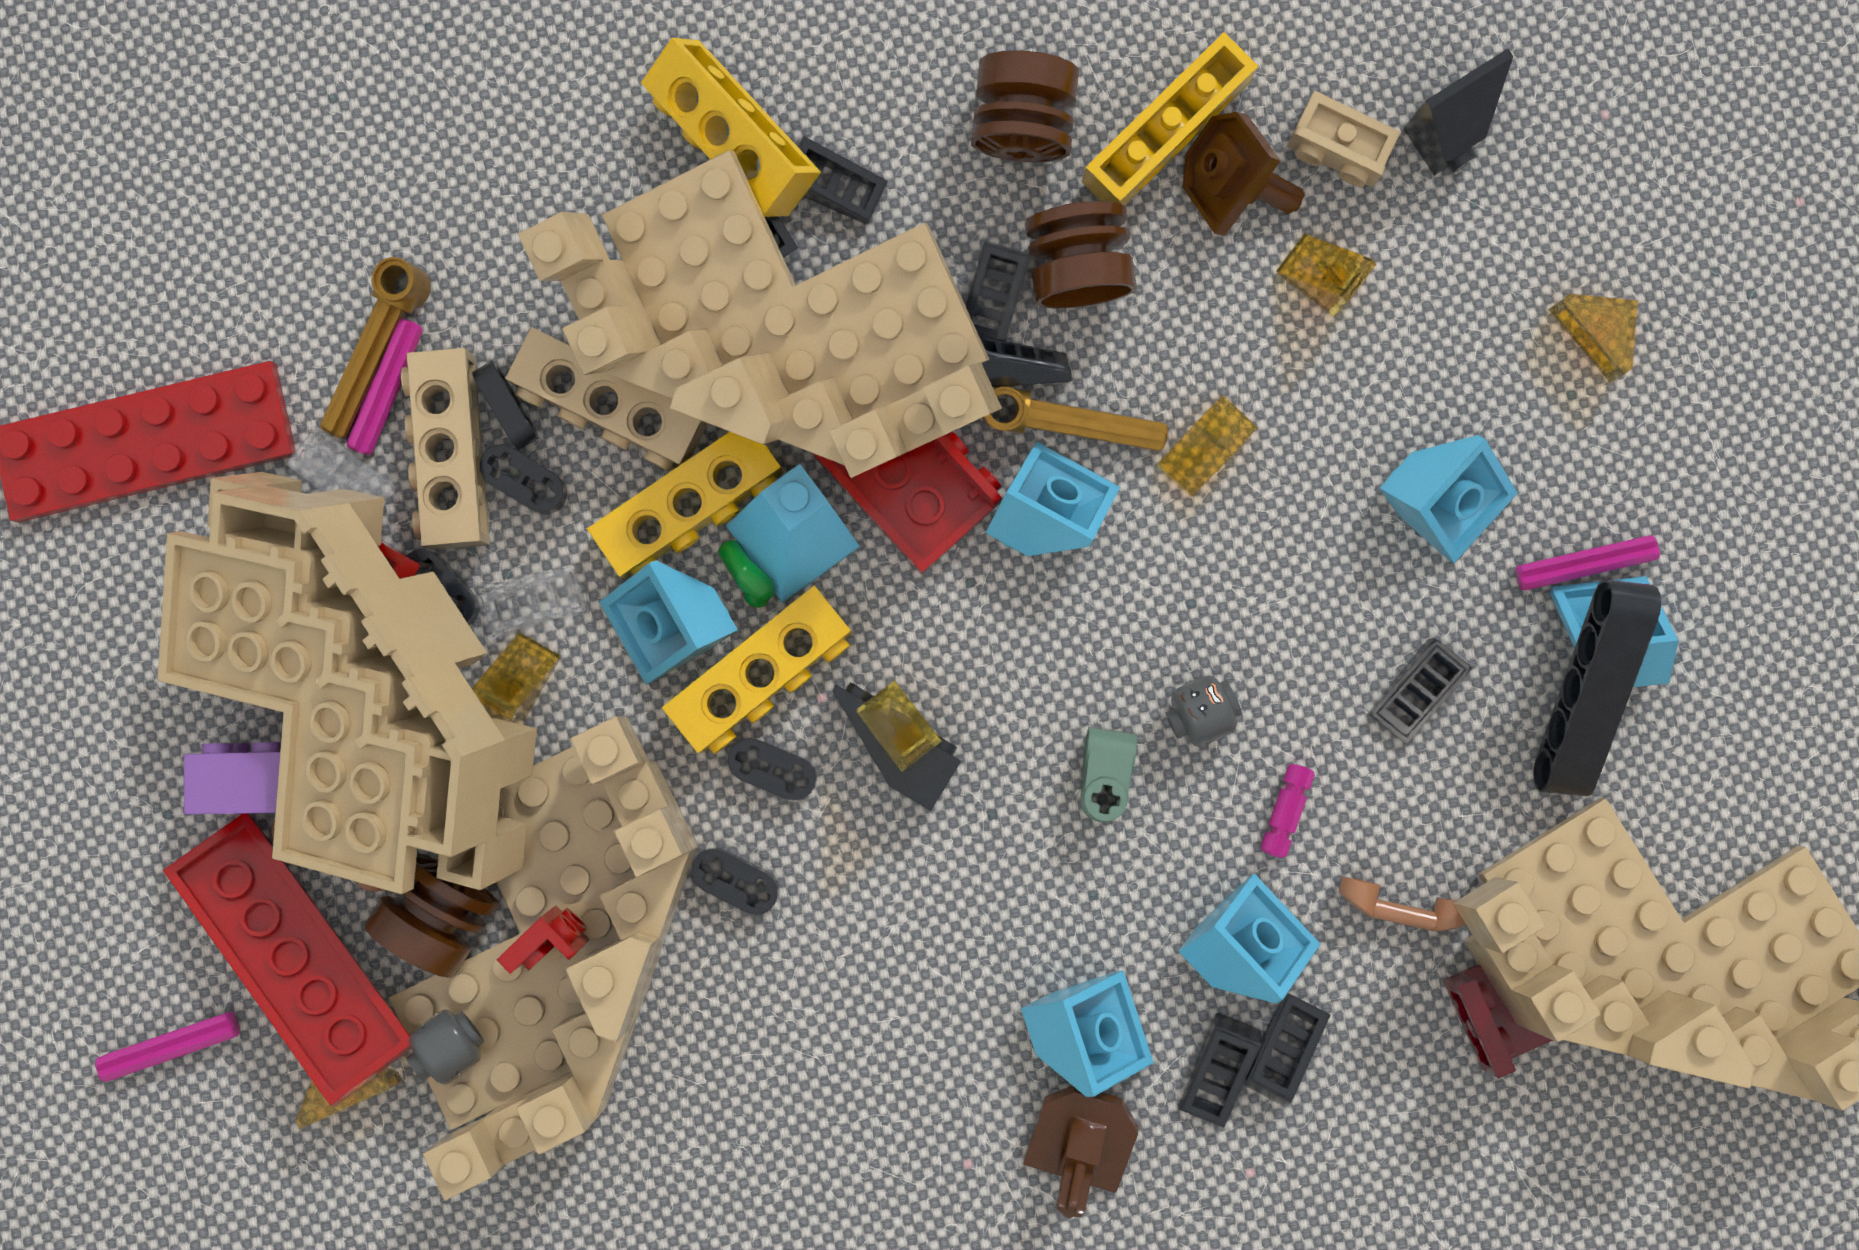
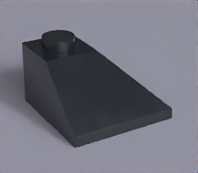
(1459, 116)

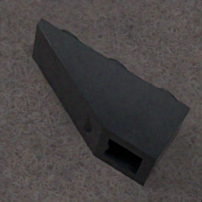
(920, 781)

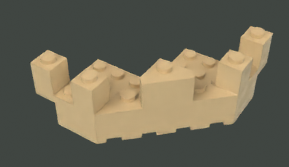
(712, 319)
(377, 719)
(1726, 994)
(554, 1036)

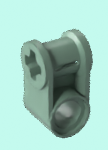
(1108, 763)

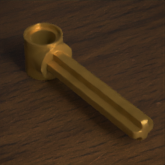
(374, 340)
(1079, 422)

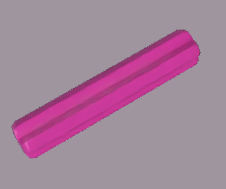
(384, 388)
(1587, 562)
(167, 1046)

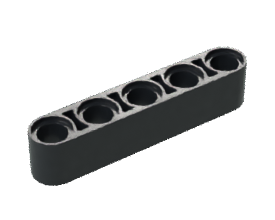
(1596, 687)

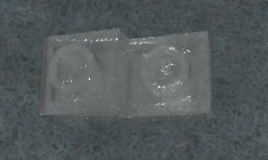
(334, 467)

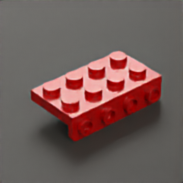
(922, 497)

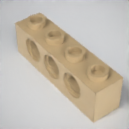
(545, 357)
(468, 519)

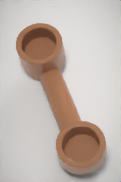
(1364, 897)

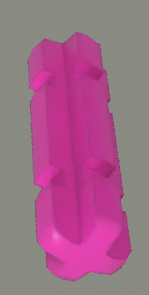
(1287, 810)

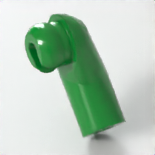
(748, 576)

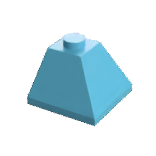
(1450, 493)
(1052, 505)
(792, 533)
(1573, 604)
(666, 619)
(1251, 944)
(1089, 1033)

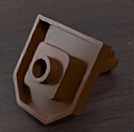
(1232, 168)
(1082, 1142)

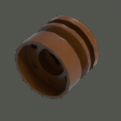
(1024, 106)
(1079, 244)
(427, 922)

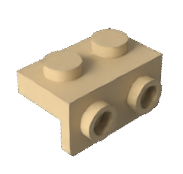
(1343, 140)

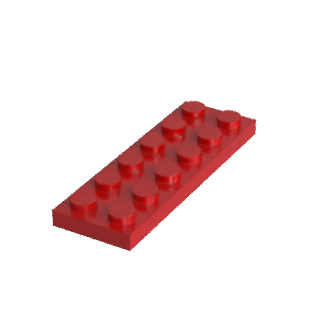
(144, 441)
(289, 959)

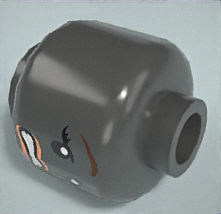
(1203, 711)
(444, 1047)

